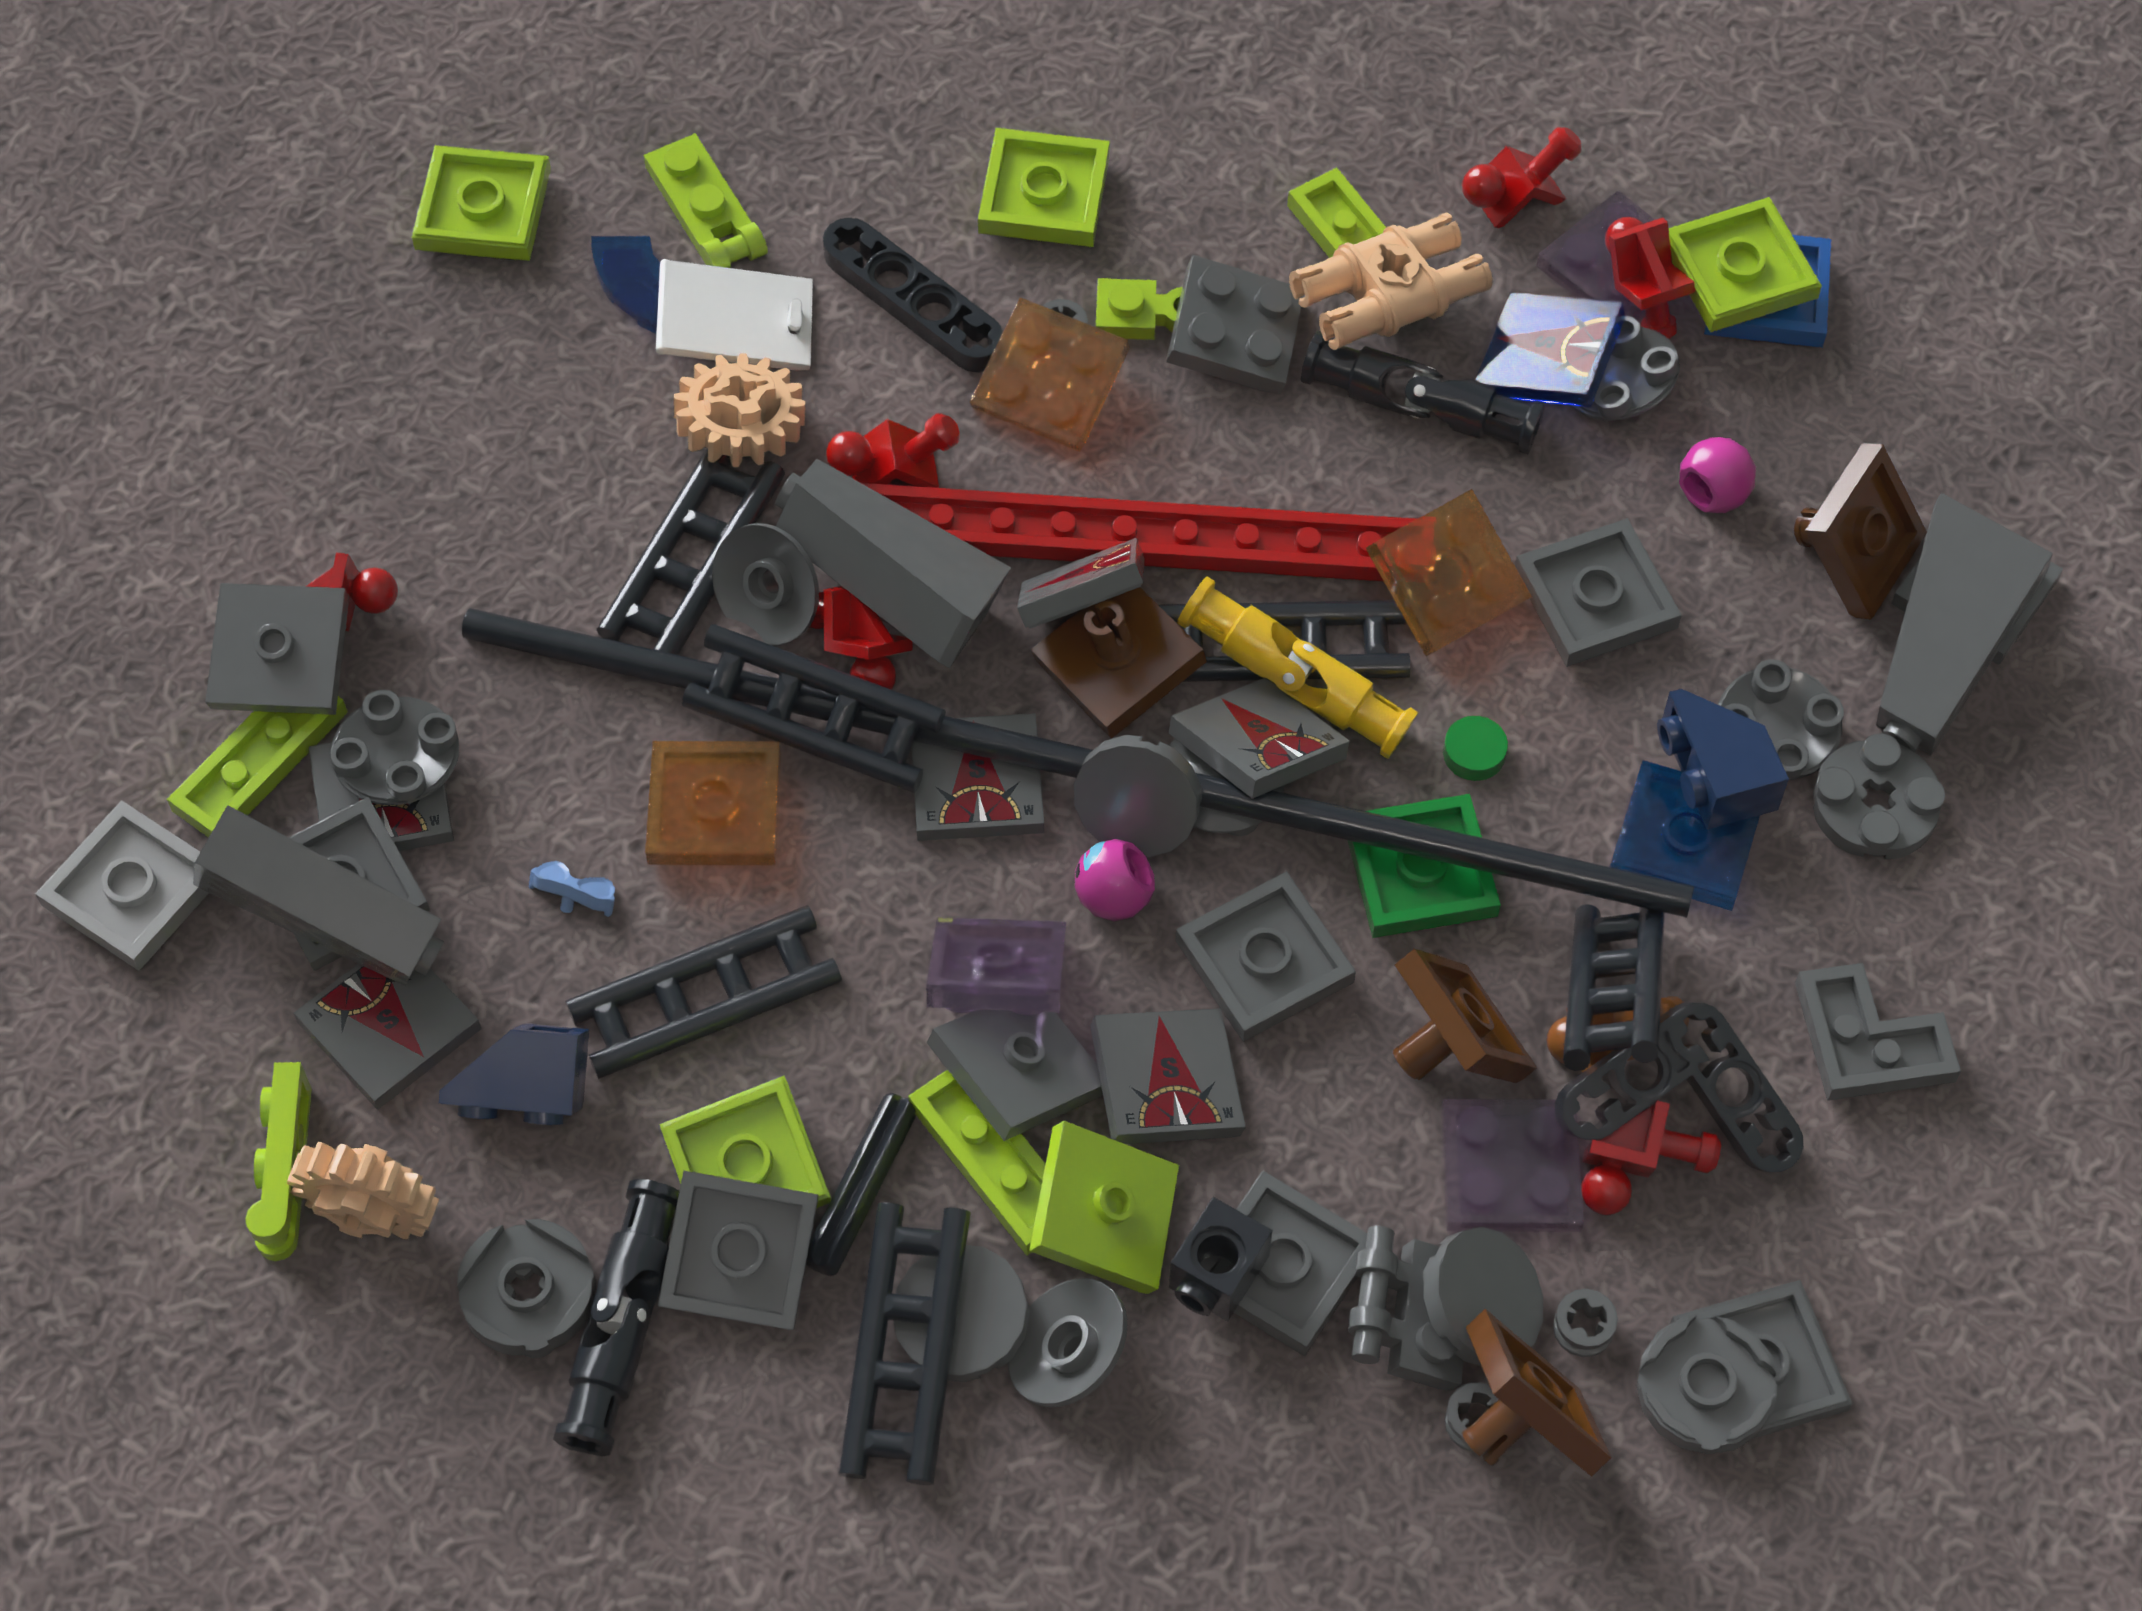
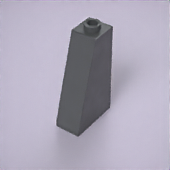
(892, 559)
(1958, 615)
(315, 898)

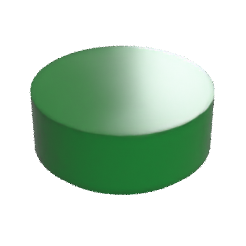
(1475, 748)

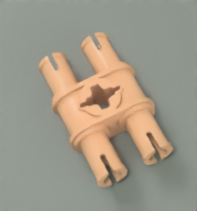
(1390, 280)

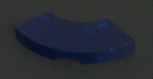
(629, 275)

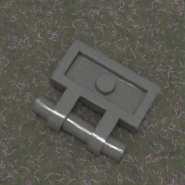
(1413, 1342)

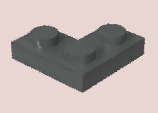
(1861, 1052)

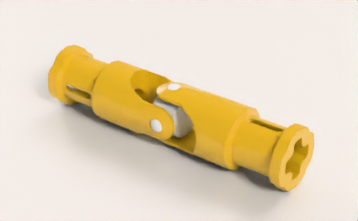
(1287, 661)

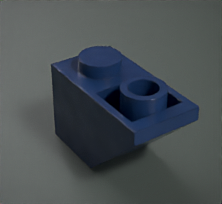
(1723, 759)
(526, 1071)

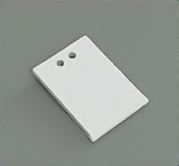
(734, 312)

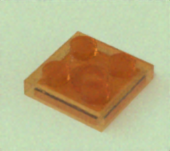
(1050, 374)
(1448, 572)
(713, 803)

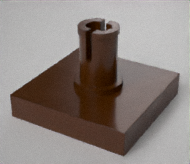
(1863, 530)
(1119, 658)
(1460, 1023)
(1529, 1396)

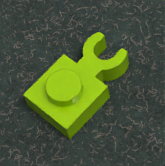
(1133, 308)

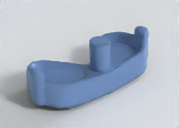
(591, 892)

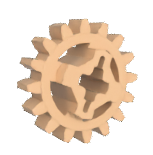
(739, 409)
(363, 1190)

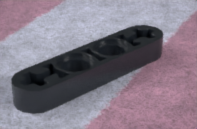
(906, 300)

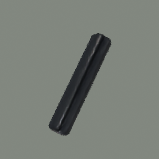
(860, 1184)

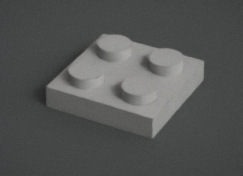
(126, 885)

